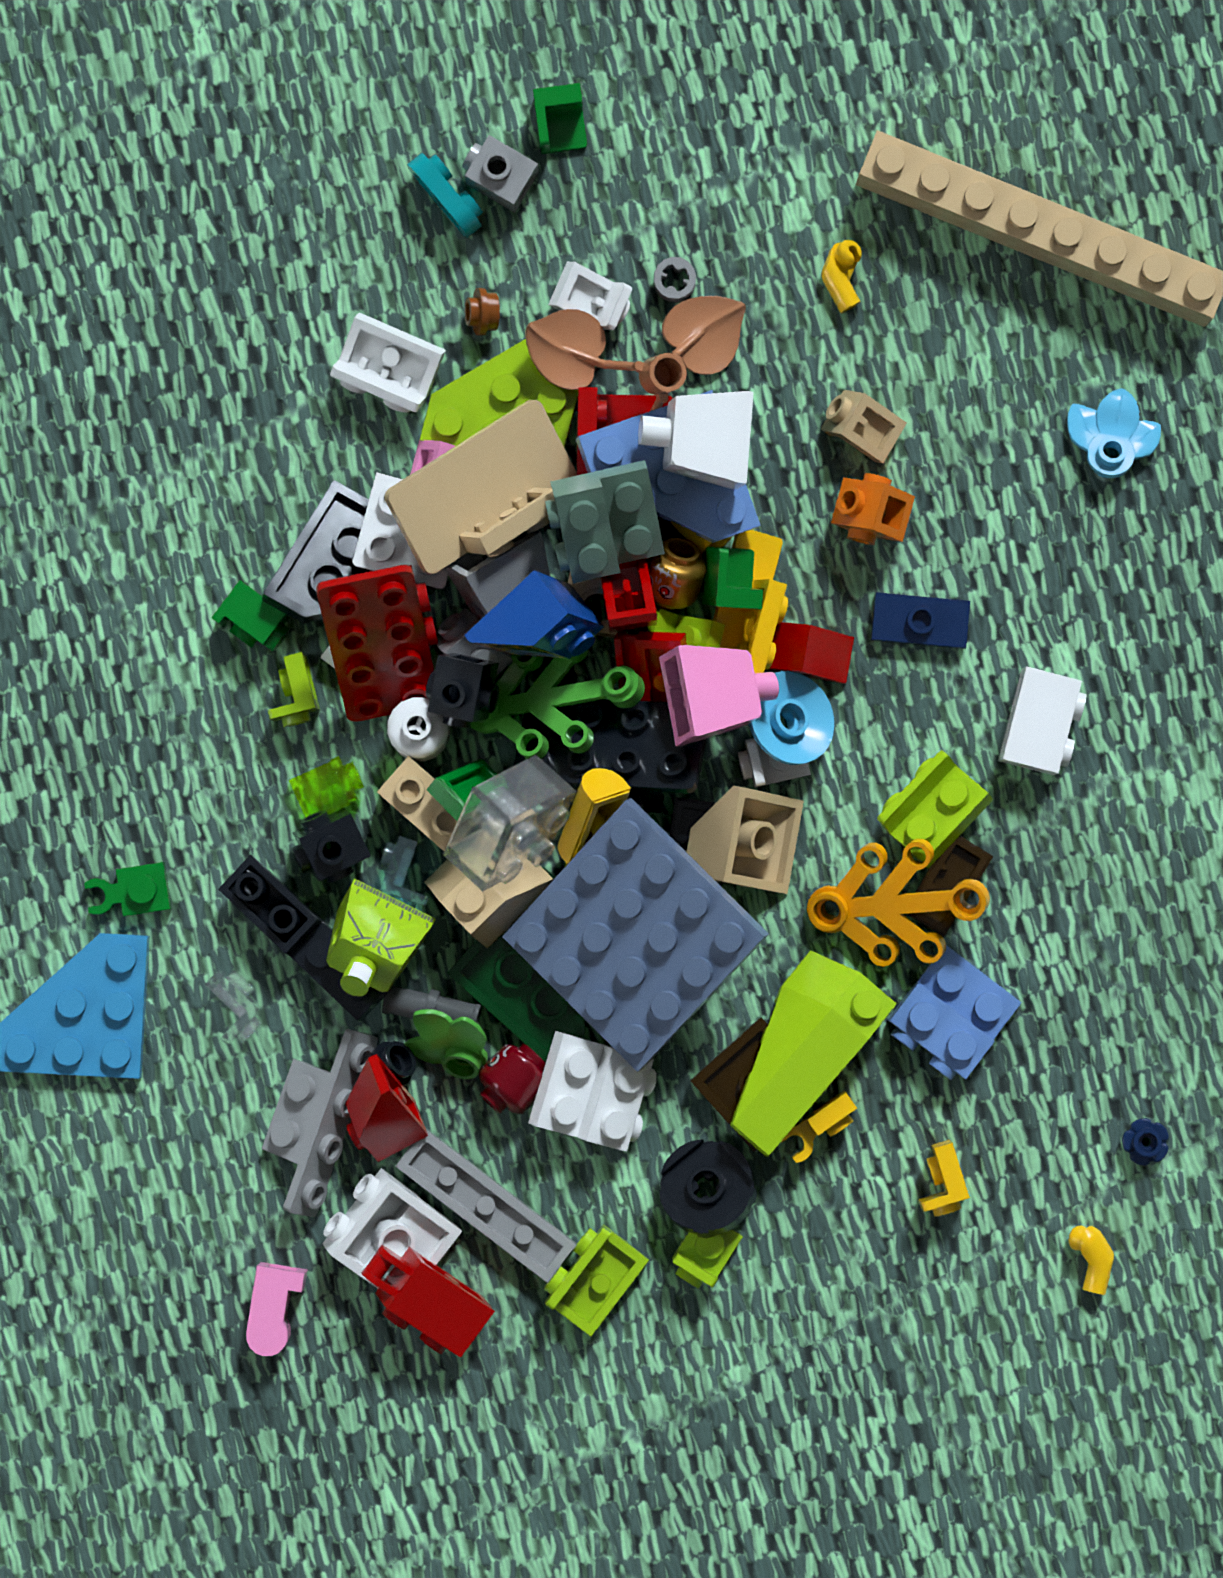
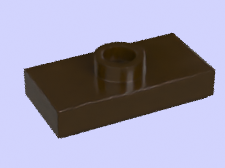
(957, 863)

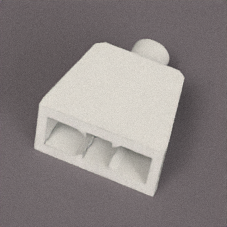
(704, 436)

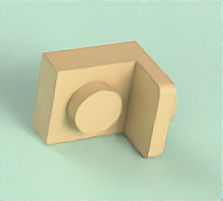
(863, 424)

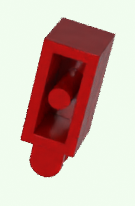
(428, 1299)

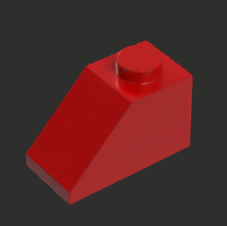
(382, 1112)

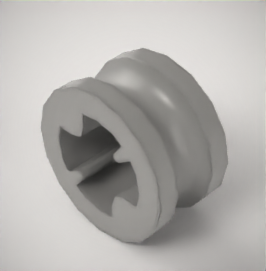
(670, 293)

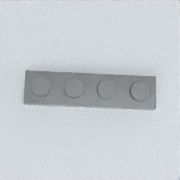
(486, 1205)

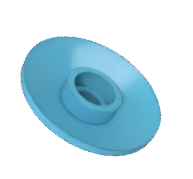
(807, 718)

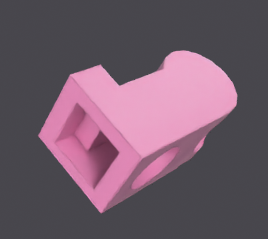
(267, 1321)

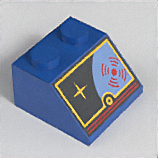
(538, 620)

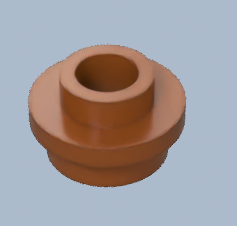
(482, 311)

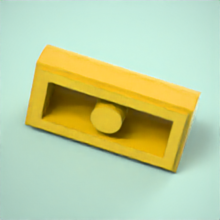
(595, 802)

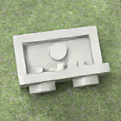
(387, 364)

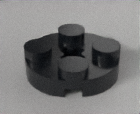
(709, 1160)

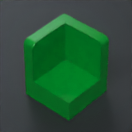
(560, 118)
(730, 579)

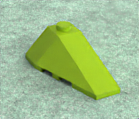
(814, 1032)

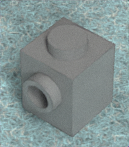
(499, 172)

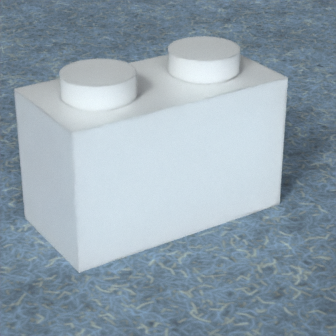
(1041, 721)

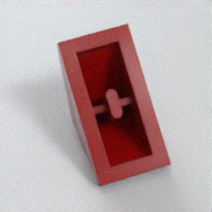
(629, 597)
(812, 652)

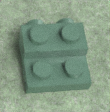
(604, 520)

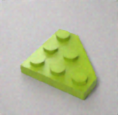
(492, 392)

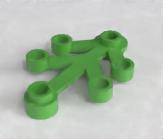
(545, 697)

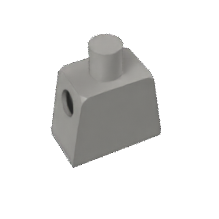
(488, 580)

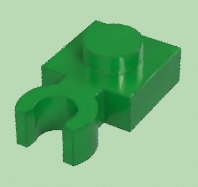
(138, 890)

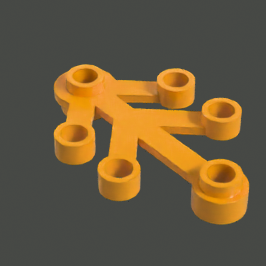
(890, 906)

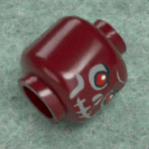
(512, 1079)

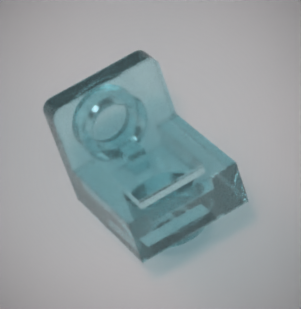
(397, 863)

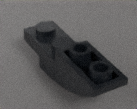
(293, 929)

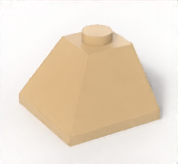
(748, 839)
(488, 912)

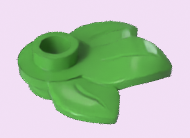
(448, 1042)

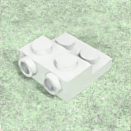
(591, 1093)
(387, 1216)

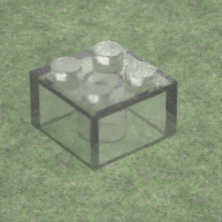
(509, 823)

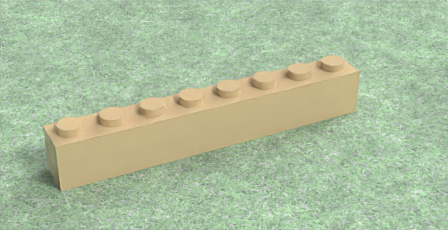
(1042, 229)

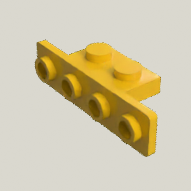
(755, 628)

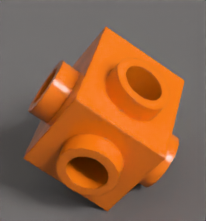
(863, 505)

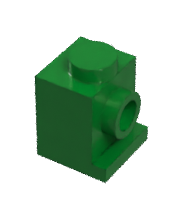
(252, 618)

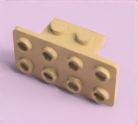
(482, 490)

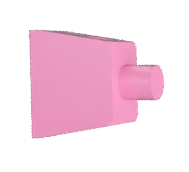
(713, 691)

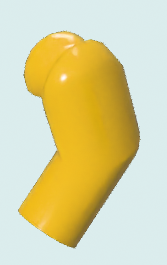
(838, 272)
(1096, 1253)

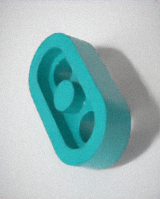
(434, 178)

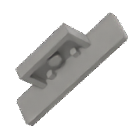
(313, 1120)

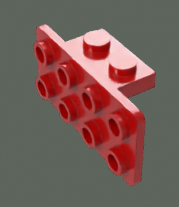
(378, 638)

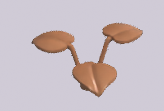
(700, 329)

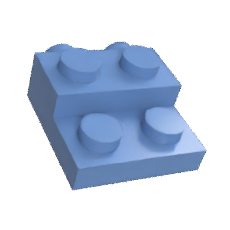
(953, 1014)

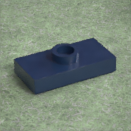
(920, 620)

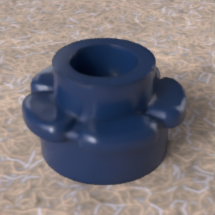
(1133, 1139)

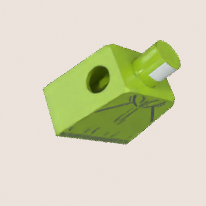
(374, 938)

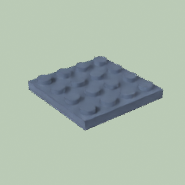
(635, 934)

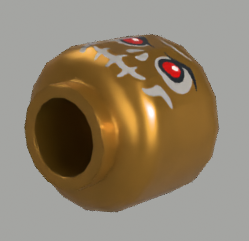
(676, 574)

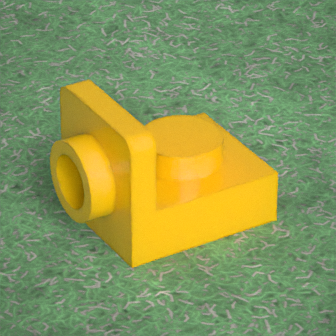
(946, 1171)

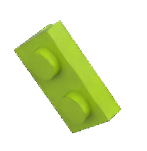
(595, 1279)

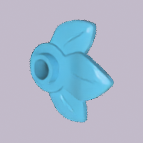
(1112, 426)

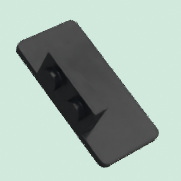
(628, 741)

